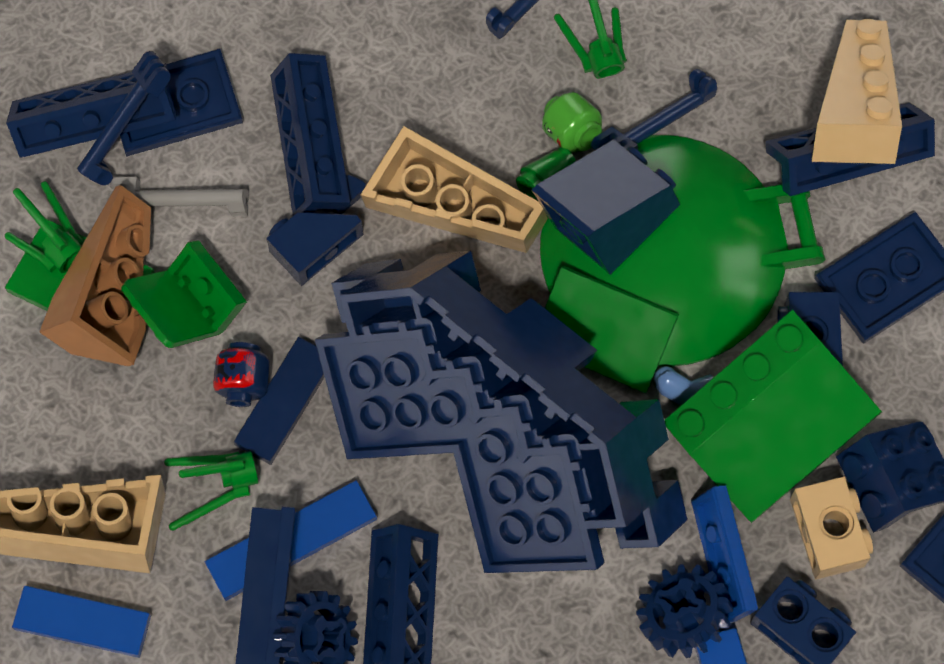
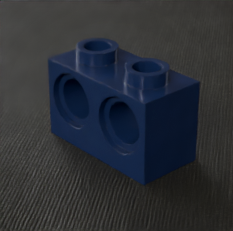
(796, 635)

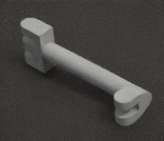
(233, 198)

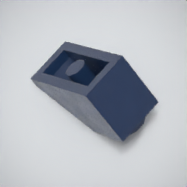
(312, 241)

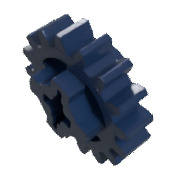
(684, 611)
(315, 637)

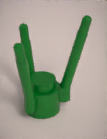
(604, 56)
(59, 245)
(235, 471)

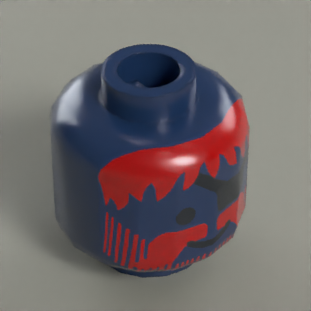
(241, 374)

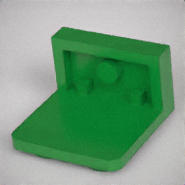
(187, 300)

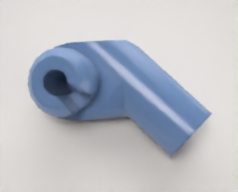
(676, 386)

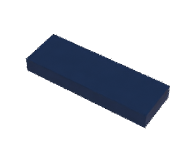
(283, 403)

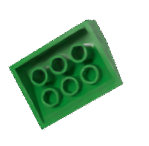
(772, 416)

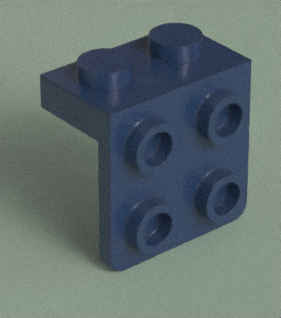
(894, 473)

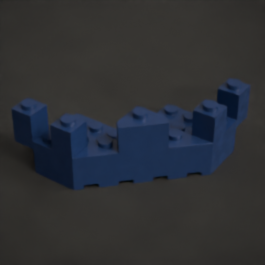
(530, 435)

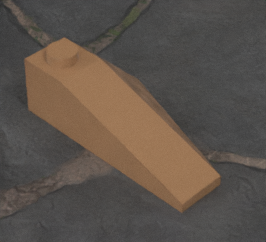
(89, 309)

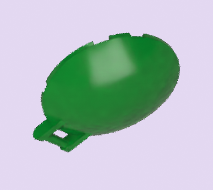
(712, 257)

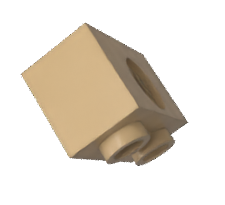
(826, 552)

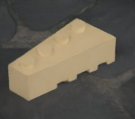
(861, 102)
(448, 193)
(85, 525)

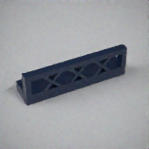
(80, 114)
(311, 135)
(803, 175)
(265, 584)
(388, 602)

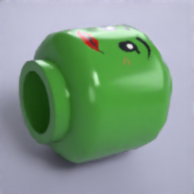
(571, 122)

